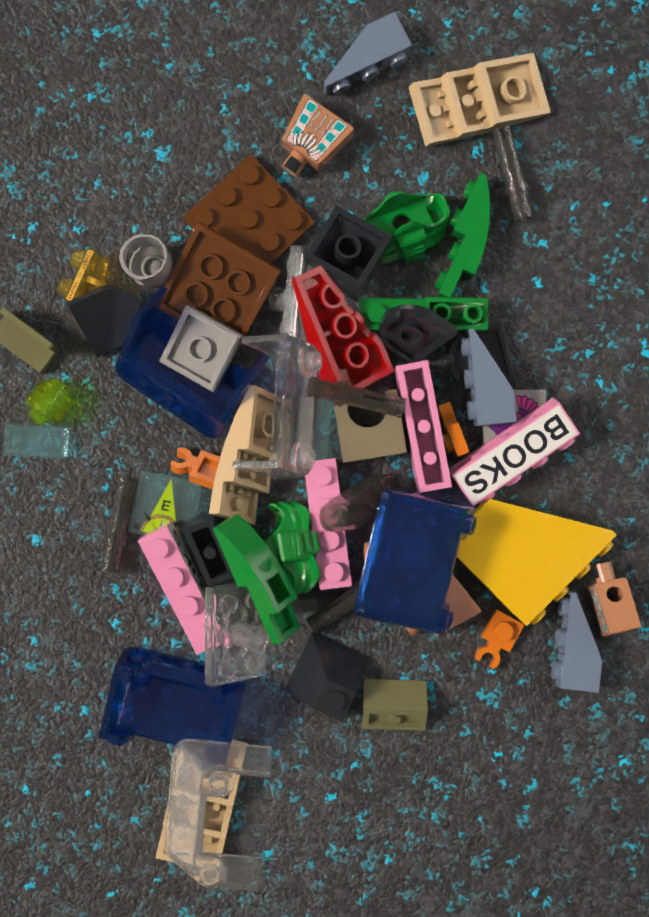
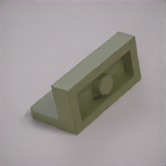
(26, 341)
(394, 704)

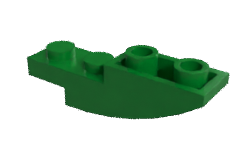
(472, 229)
(461, 312)
(259, 570)

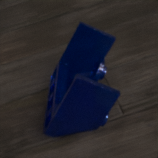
(181, 396)

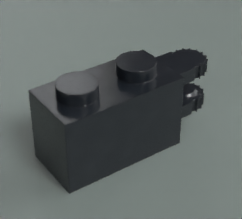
(207, 549)

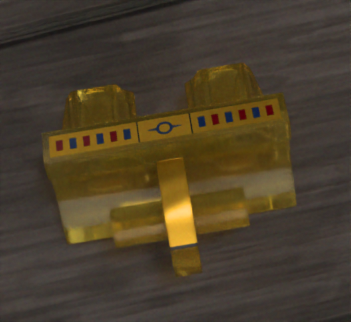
(90, 274)

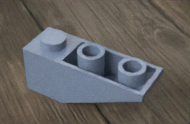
(375, 48)
(490, 390)
(578, 656)

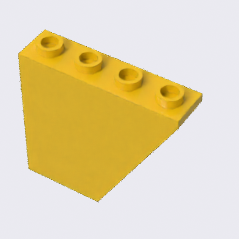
(529, 555)

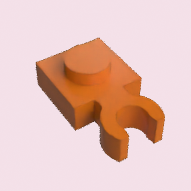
(453, 436)
(201, 468)
(500, 633)

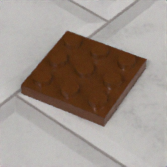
(252, 211)
(219, 280)

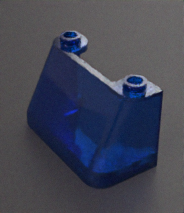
(412, 560)
(168, 701)

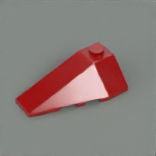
(338, 332)

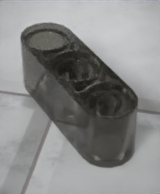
(357, 503)

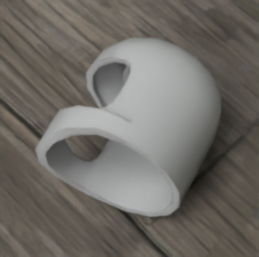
(151, 251)

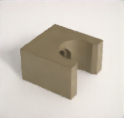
(373, 442)

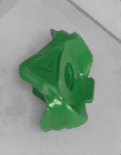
(428, 224)
(295, 545)

